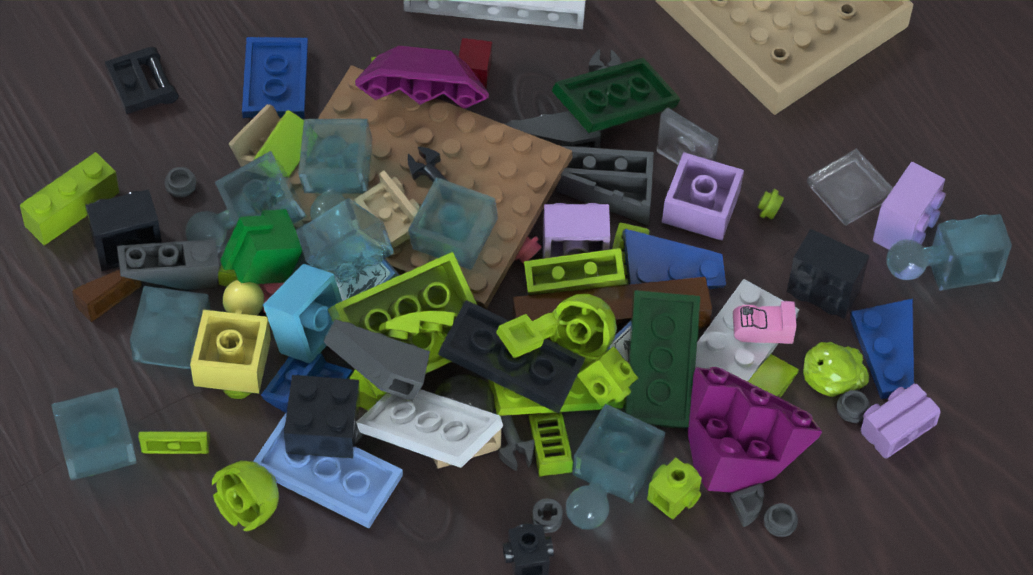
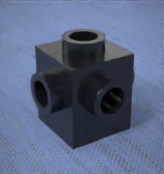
(528, 550)

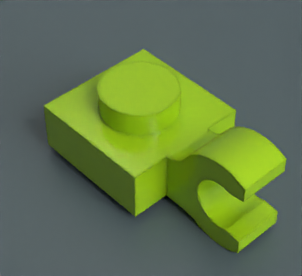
(524, 335)

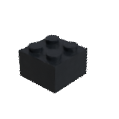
(121, 222)
(827, 273)
(322, 416)

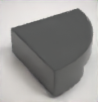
(748, 503)

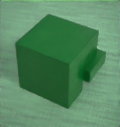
(263, 248)

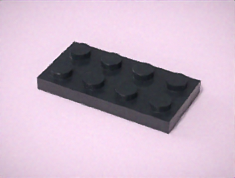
(539, 375)

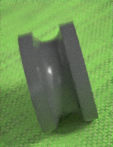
(556, 513)

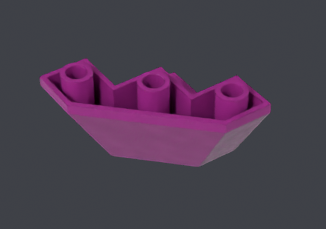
(422, 76)
(742, 431)

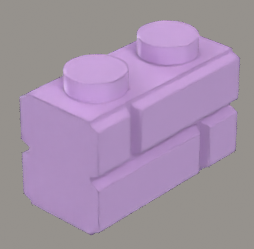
(899, 420)

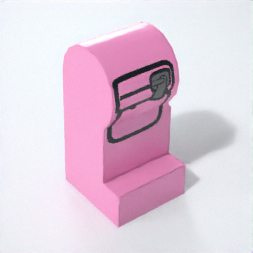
(765, 323)

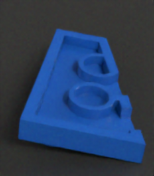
(663, 260)
(887, 344)

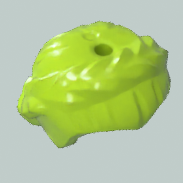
(840, 370)

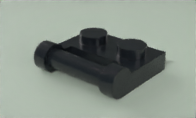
(131, 82)

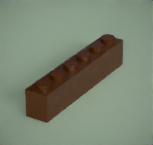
(618, 298)

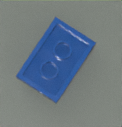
(275, 75)

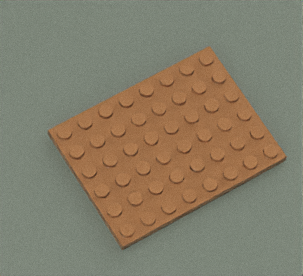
(473, 153)

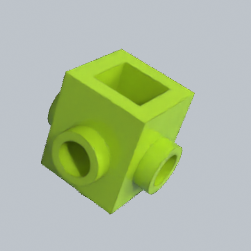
(608, 377)
(674, 487)

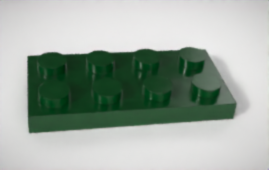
(615, 95)
(662, 357)

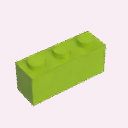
(65, 199)
(575, 272)

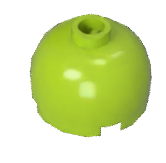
(584, 325)
(246, 494)

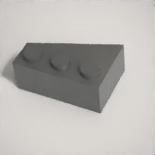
(610, 178)

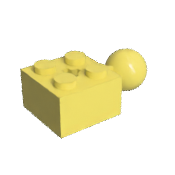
(233, 343)

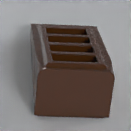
(103, 293)

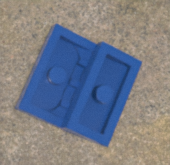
(279, 388)

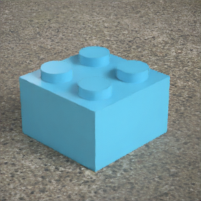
(300, 312)

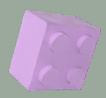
(702, 196)
(910, 207)
(575, 229)

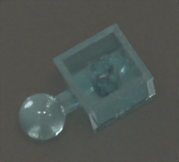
(334, 160)
(247, 192)
(961, 254)
(615, 460)

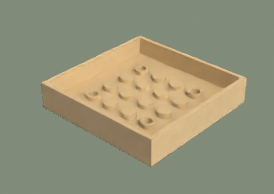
(807, 34)

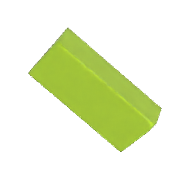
(285, 141)
(174, 442)

